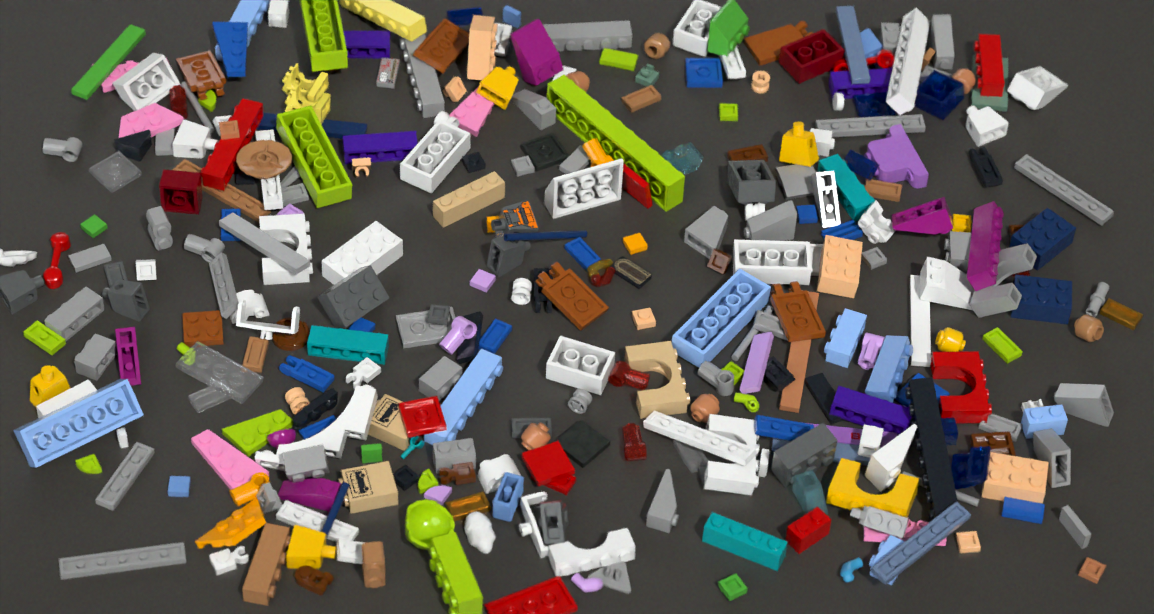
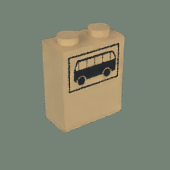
(388, 424)
(369, 487)

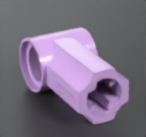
(461, 330)
(870, 349)

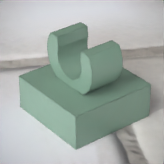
(647, 76)

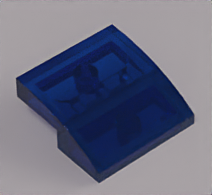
(971, 467)

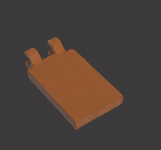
(767, 45)
(202, 73)
(571, 296)
(796, 313)

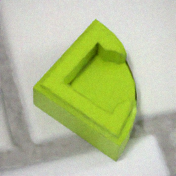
(210, 102)
(89, 464)
(426, 481)

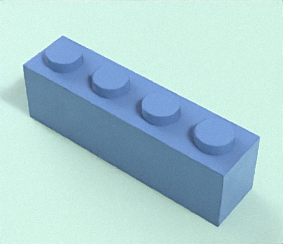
(889, 368)

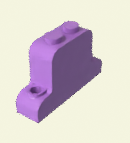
(897, 159)

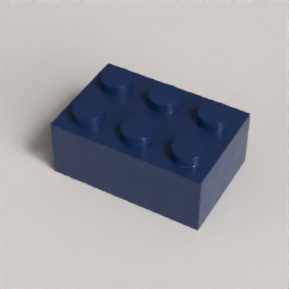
(1046, 235)
(1043, 299)

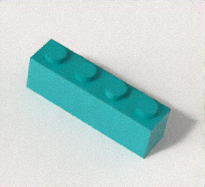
(850, 191)
(347, 344)
(744, 541)

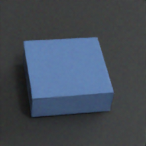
(511, 16)
(179, 486)

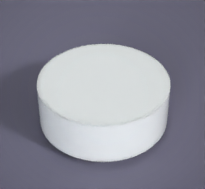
(838, 101)

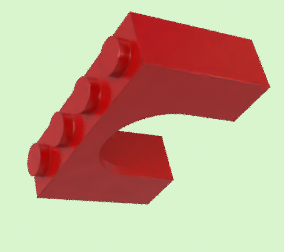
(966, 368)

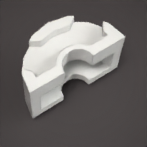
(502, 38)
(875, 225)
(254, 305)
(493, 471)

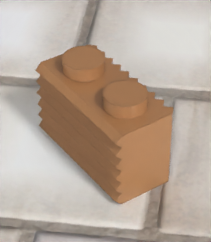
(373, 564)

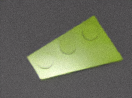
(253, 433)

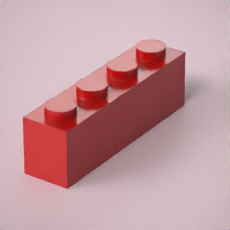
(989, 65)

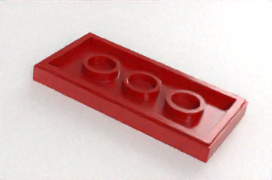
(542, 598)

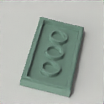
(994, 103)

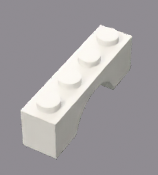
(570, 559)

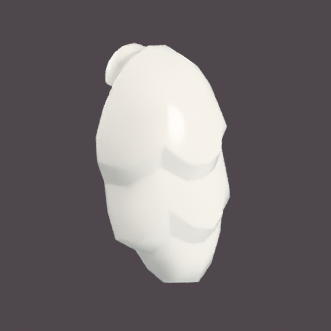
(16, 257)
(479, 531)

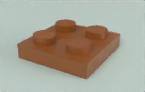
(203, 327)

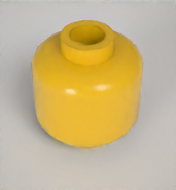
(950, 340)

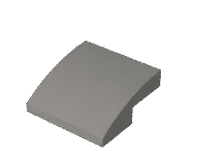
(795, 180)

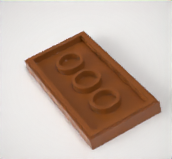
(443, 45)

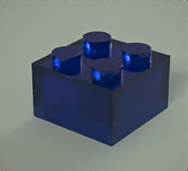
(939, 94)

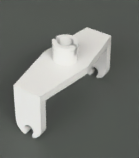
(267, 328)
(530, 526)

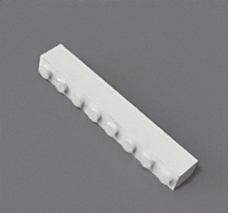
(908, 62)

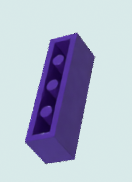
(367, 44)
(841, 83)
(379, 146)
(870, 411)

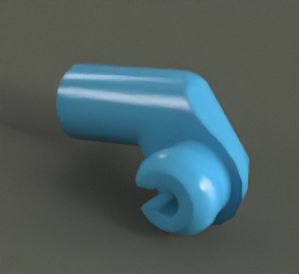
(848, 568)

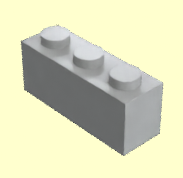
(75, 313)

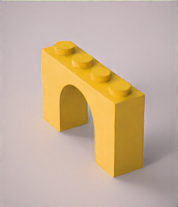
(846, 494)

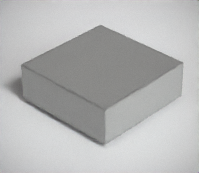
(522, 166)
(873, 258)

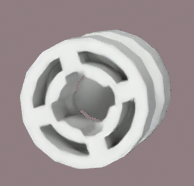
(446, 118)
(753, 210)
(521, 291)

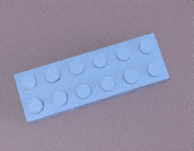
(721, 318)
(78, 422)

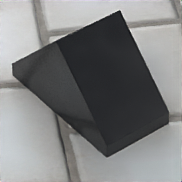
(134, 145)

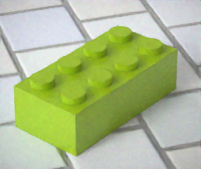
(455, 575)

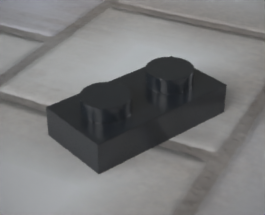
(778, 374)

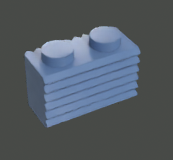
(507, 496)

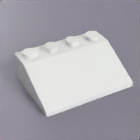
(584, 189)

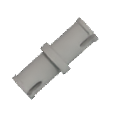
(1097, 299)

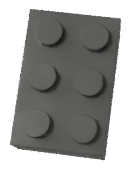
(751, 181)
(353, 297)
(804, 454)

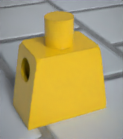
(499, 86)
(799, 146)
(47, 385)
(308, 548)

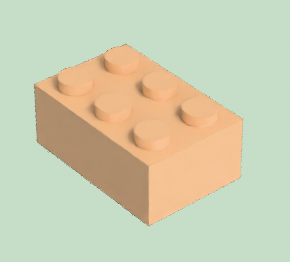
(481, 47)
(839, 266)
(1015, 478)

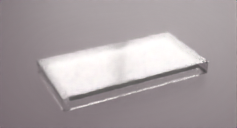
(219, 372)

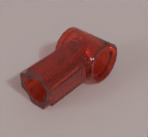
(178, 101)
(623, 374)
(634, 447)

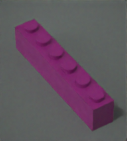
(985, 246)

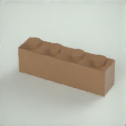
(267, 564)

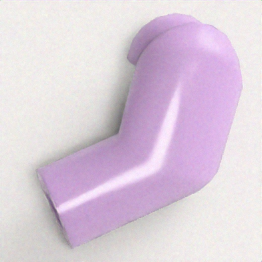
(587, 585)

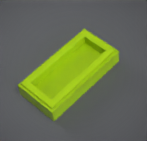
(618, 59)
(1002, 345)

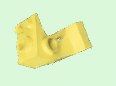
(314, 88)
(321, 107)

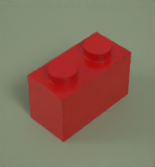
(808, 530)

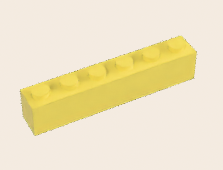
(390, 16)

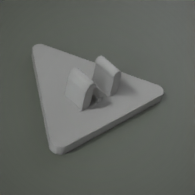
(614, 577)

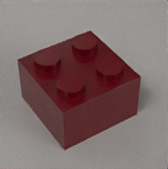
(181, 191)

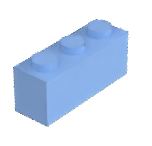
(845, 337)

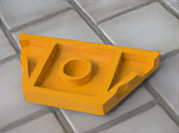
(236, 527)

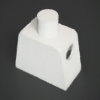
(985, 125)
(192, 140)

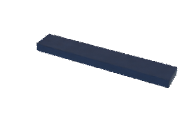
(332, 128)

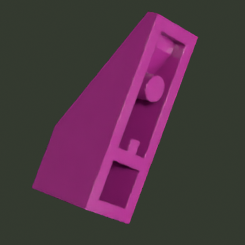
(128, 355)
(314, 493)

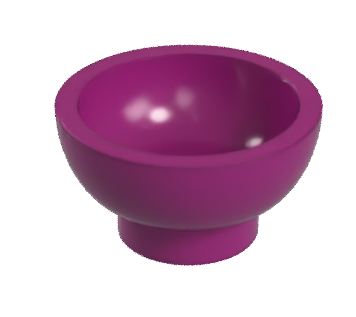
(281, 437)

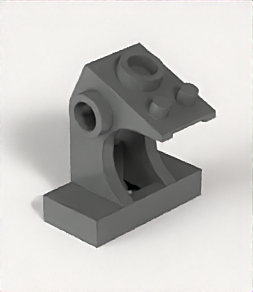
(554, 515)

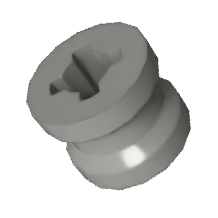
(579, 401)

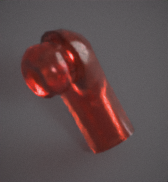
(599, 281)

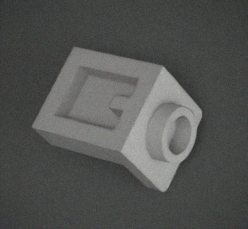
(268, 498)

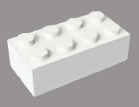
(435, 156)
(371, 247)
(773, 260)

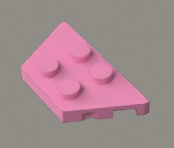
(150, 117)

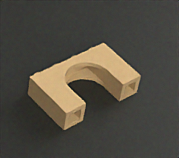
(662, 359)

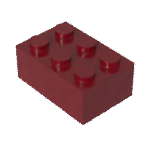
(810, 55)

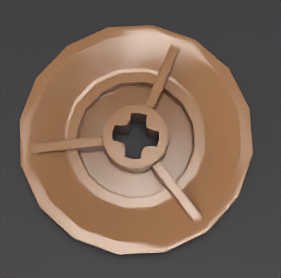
(264, 159)

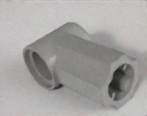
(67, 149)
(206, 248)
(721, 379)

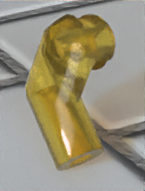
(601, 264)

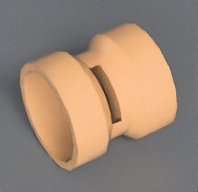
(296, 399)

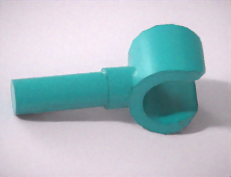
(412, 446)

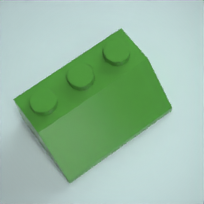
(727, 29)

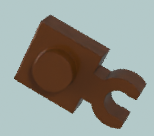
(461, 473)

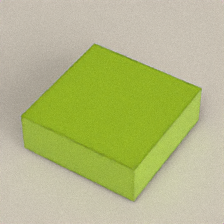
(728, 112)
(736, 370)

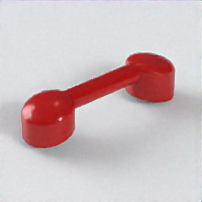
(884, 59)
(53, 275)

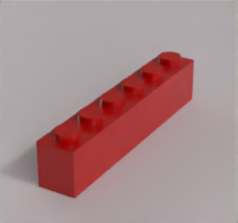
(222, 161)

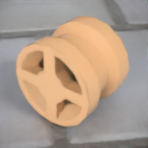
(760, 82)

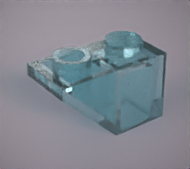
(684, 158)
(809, 492)

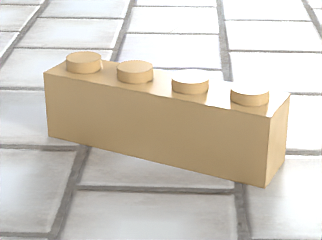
(468, 199)

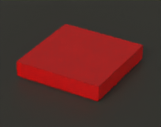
(636, 187)
(422, 416)
(548, 463)

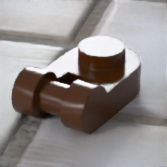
(307, 576)

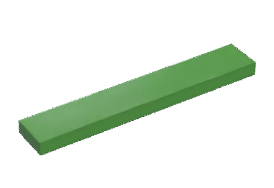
(108, 62)

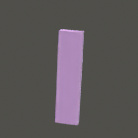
(756, 363)

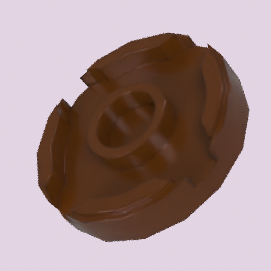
(290, 341)

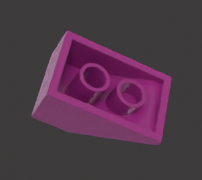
(536, 53)
(927, 218)

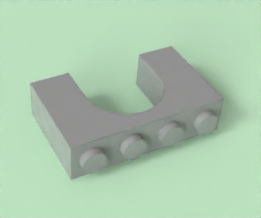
(1004, 297)

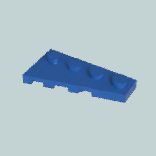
(233, 46)

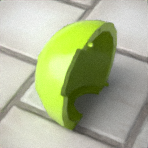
(425, 521)

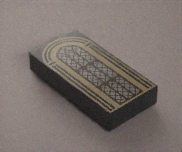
(631, 272)

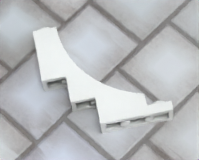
(352, 423)

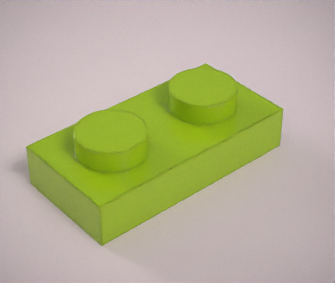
(44, 337)

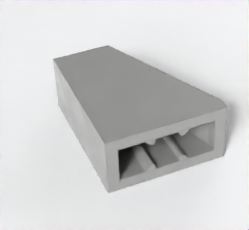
(942, 41)
(773, 224)
(707, 231)
(1086, 402)
(1052, 449)

